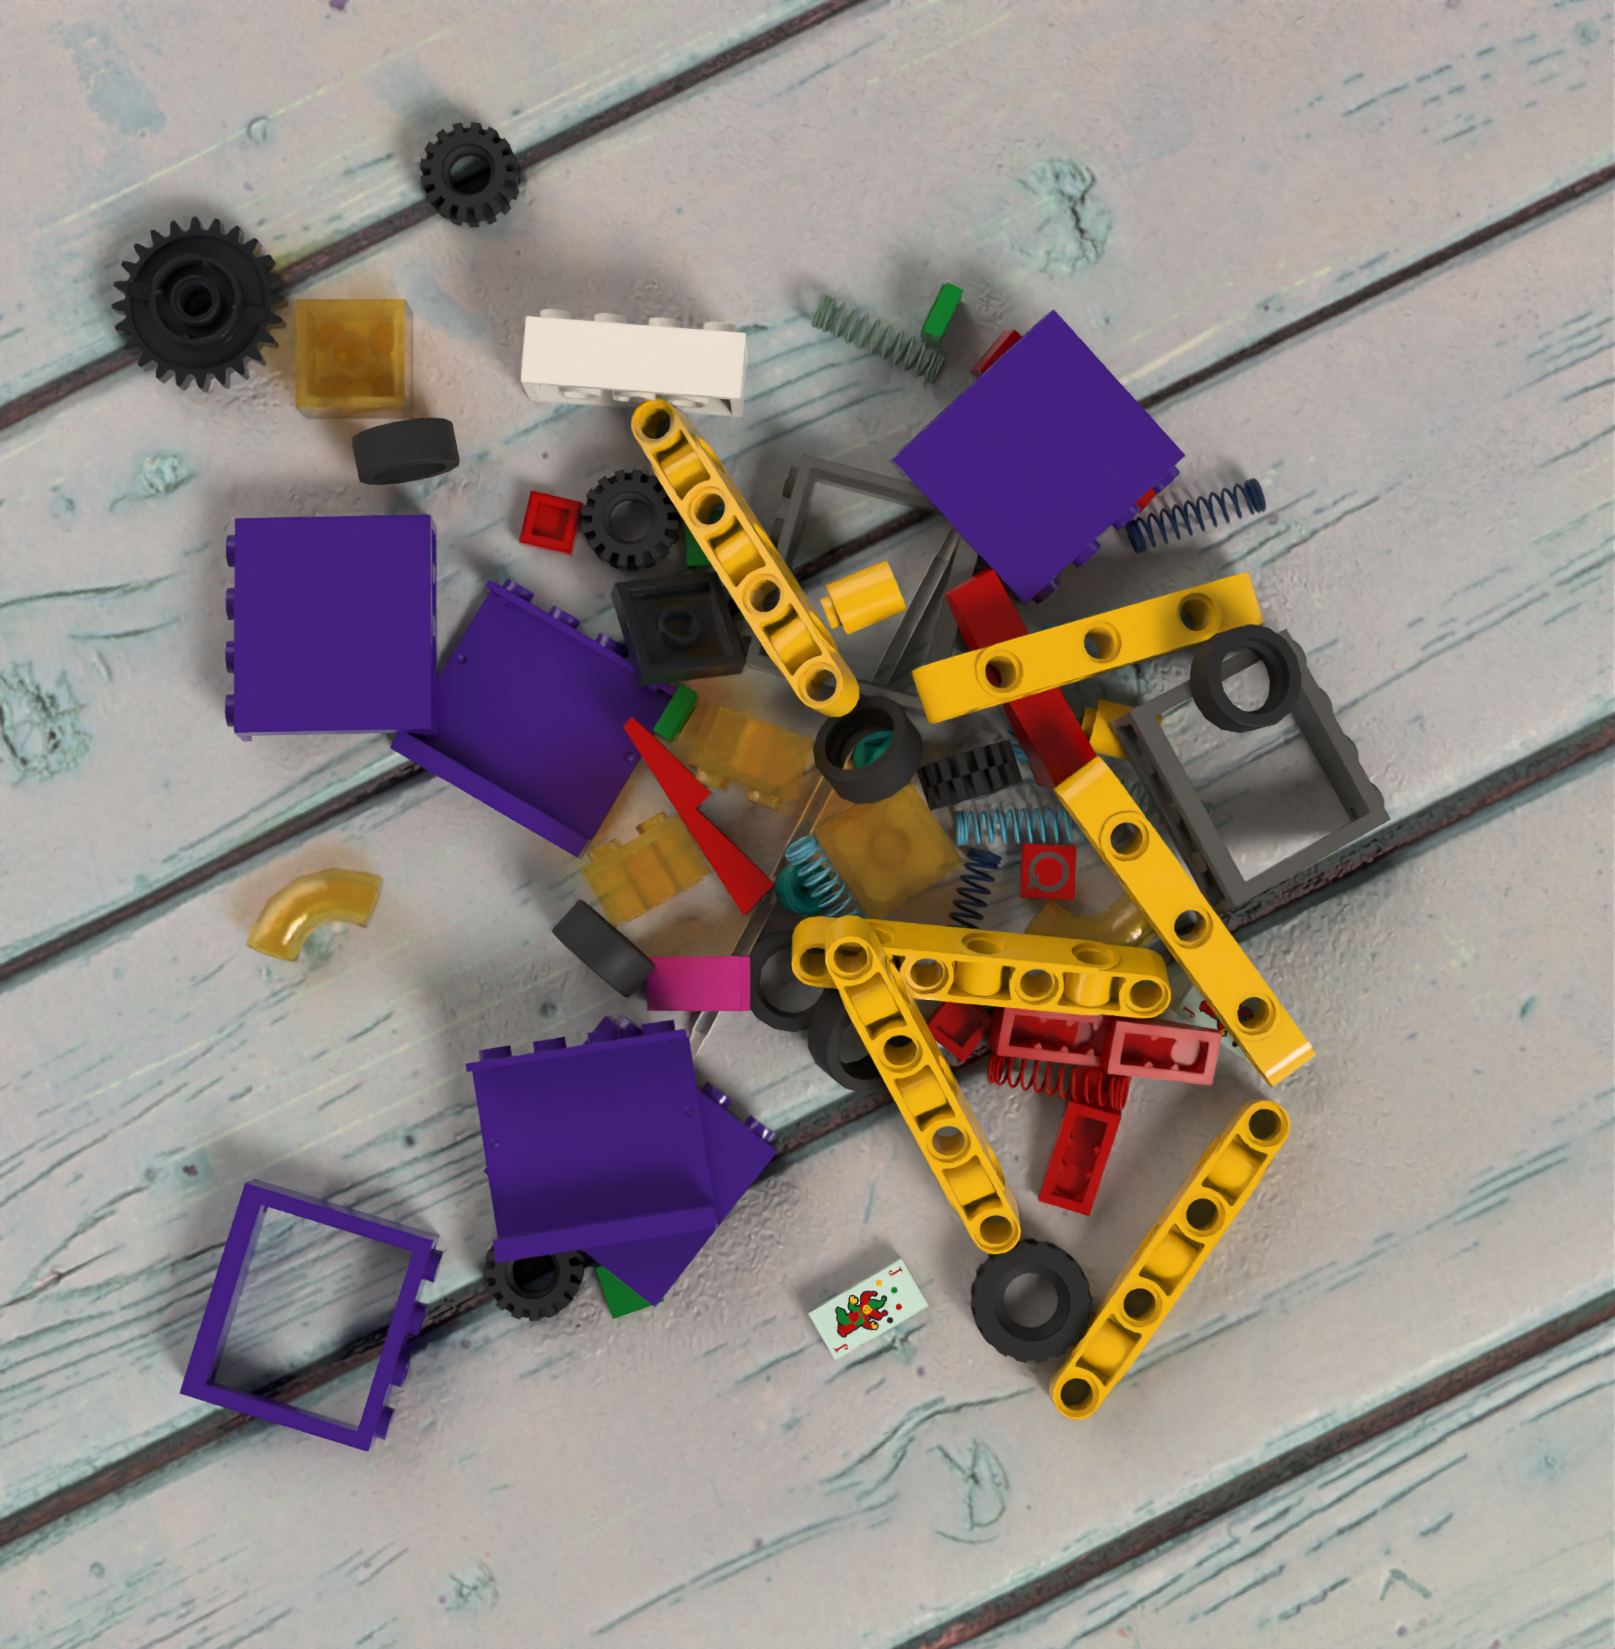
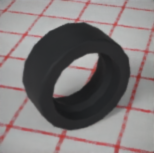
(405, 451)
(1281, 668)
(885, 774)
(603, 948)
(759, 1004)
(824, 1037)

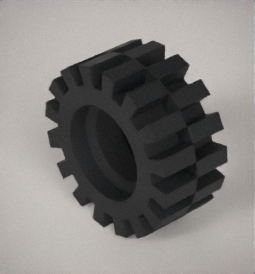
(463, 143)
(623, 488)
(969, 775)
(536, 1303)

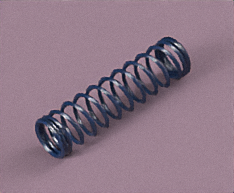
(1251, 490)
(984, 860)

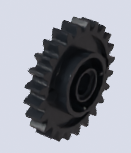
(177, 272)

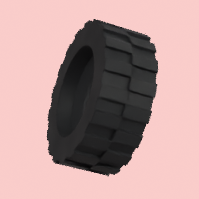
(1031, 1342)

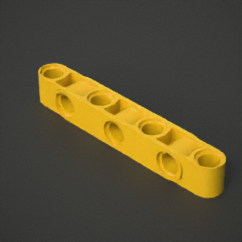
(744, 558)
(1059, 655)
(1161, 894)
(992, 966)
(922, 1084)
(1169, 1257)

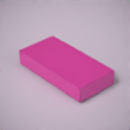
(699, 984)

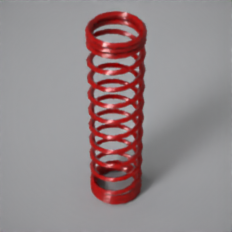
(1117, 1101)

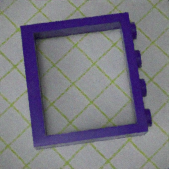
(226, 1293)

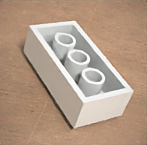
(631, 363)

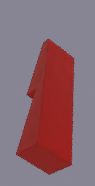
(1040, 721)
(735, 869)
(1113, 1042)
(1081, 1147)

